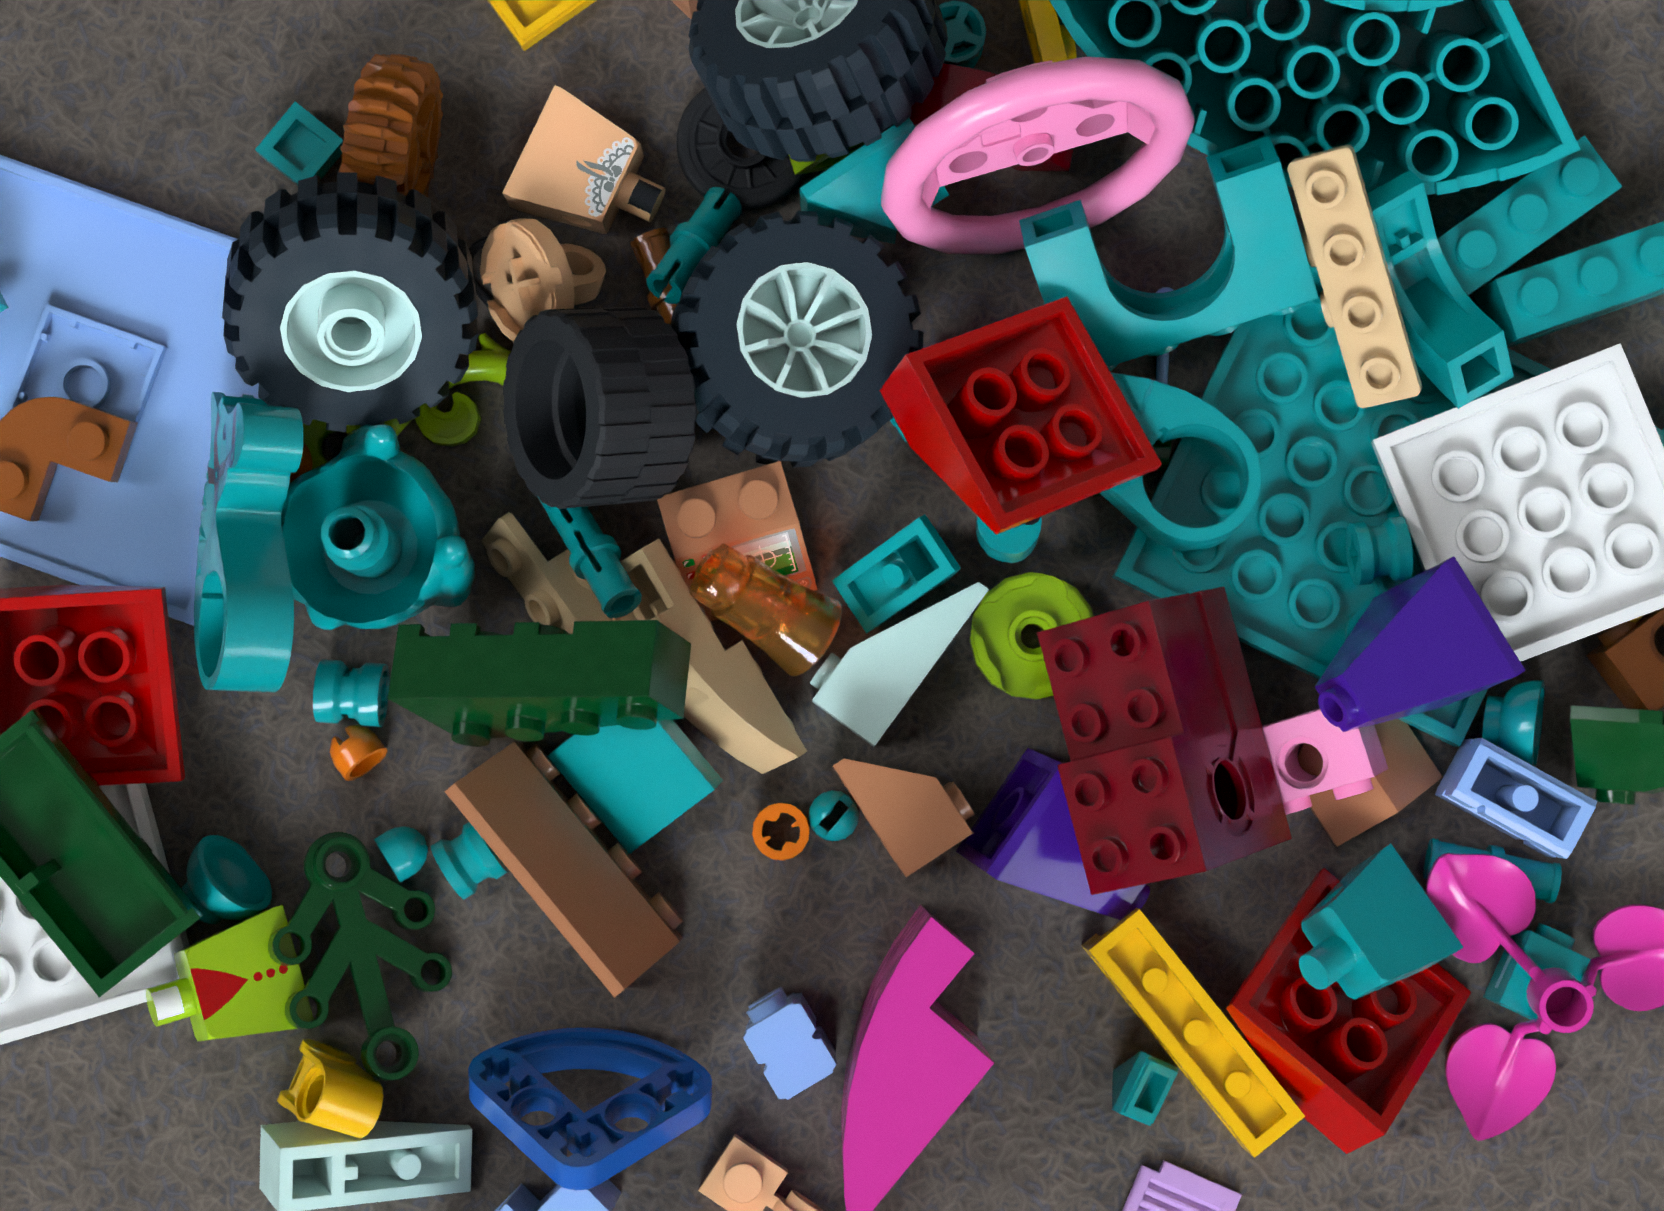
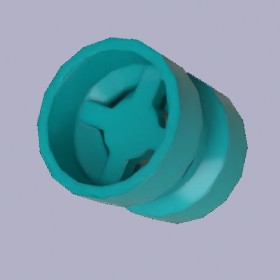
(354, 693)

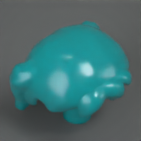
(373, 537)

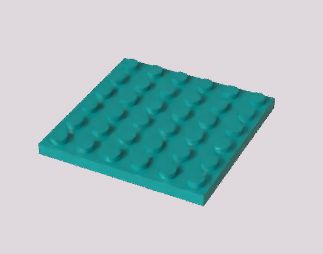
(1319, 472)

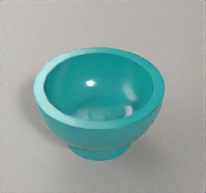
(1516, 720)
(225, 881)

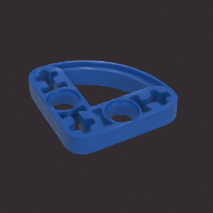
(591, 1133)

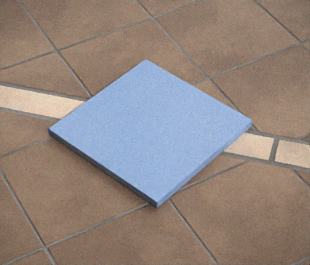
(129, 320)

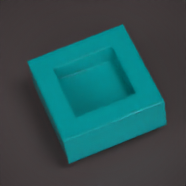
(300, 145)

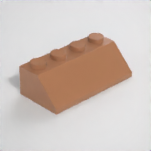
(566, 864)

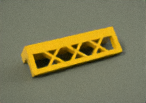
(1194, 1032)

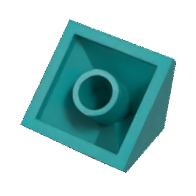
(855, 188)

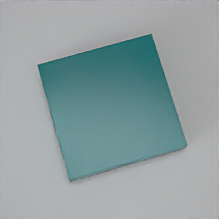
(636, 777)

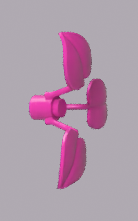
(1504, 1075)

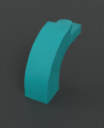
(1447, 331)

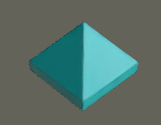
(1141, 1087)

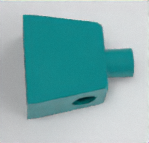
(1374, 929)

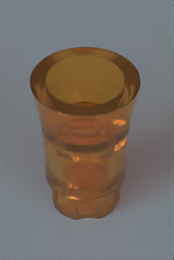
(767, 607)

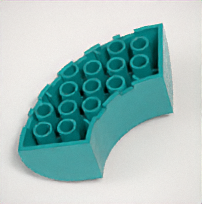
(1398, 80)

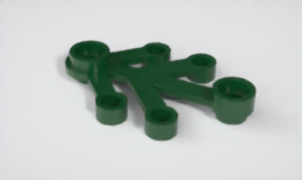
(357, 945)

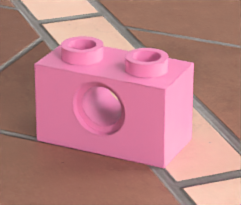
(1347, 757)

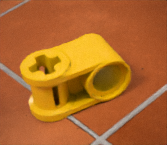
(333, 1091)

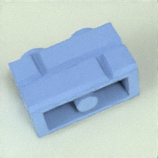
(1516, 798)
(788, 1042)

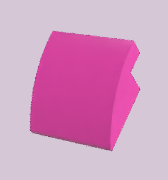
(905, 1061)

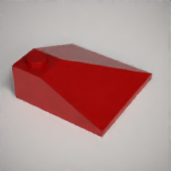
(1019, 416)
(97, 673)
(1336, 1055)

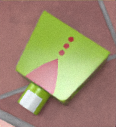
(232, 982)

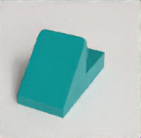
(896, 574)

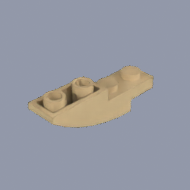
(724, 687)

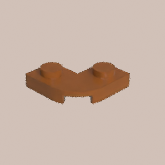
(52, 433)

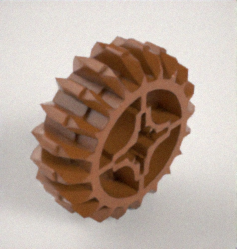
(394, 123)

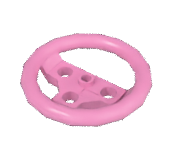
(1024, 121)

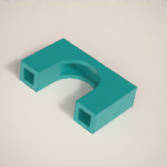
(1254, 275)

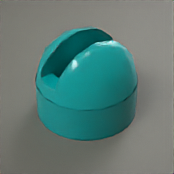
(823, 806)
(403, 850)

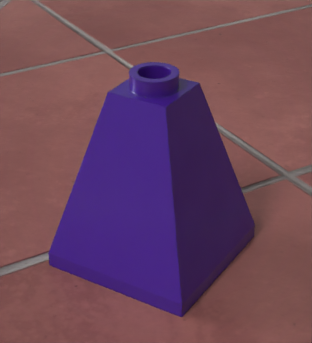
(1416, 652)
(1032, 844)

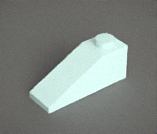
(884, 671)
(324, 1168)

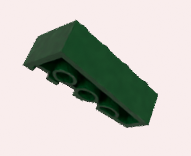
(541, 678)

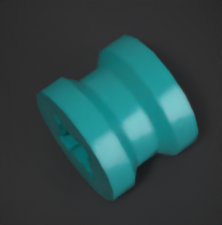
(963, 26)
(1379, 551)
(467, 861)

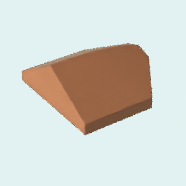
(1407, 778)

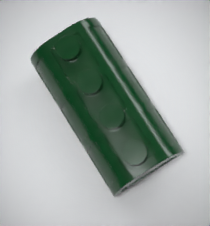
(81, 861)

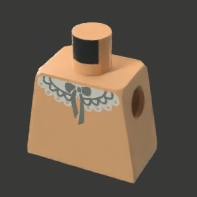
(580, 169)

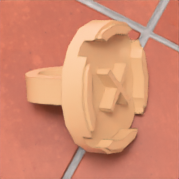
(534, 273)

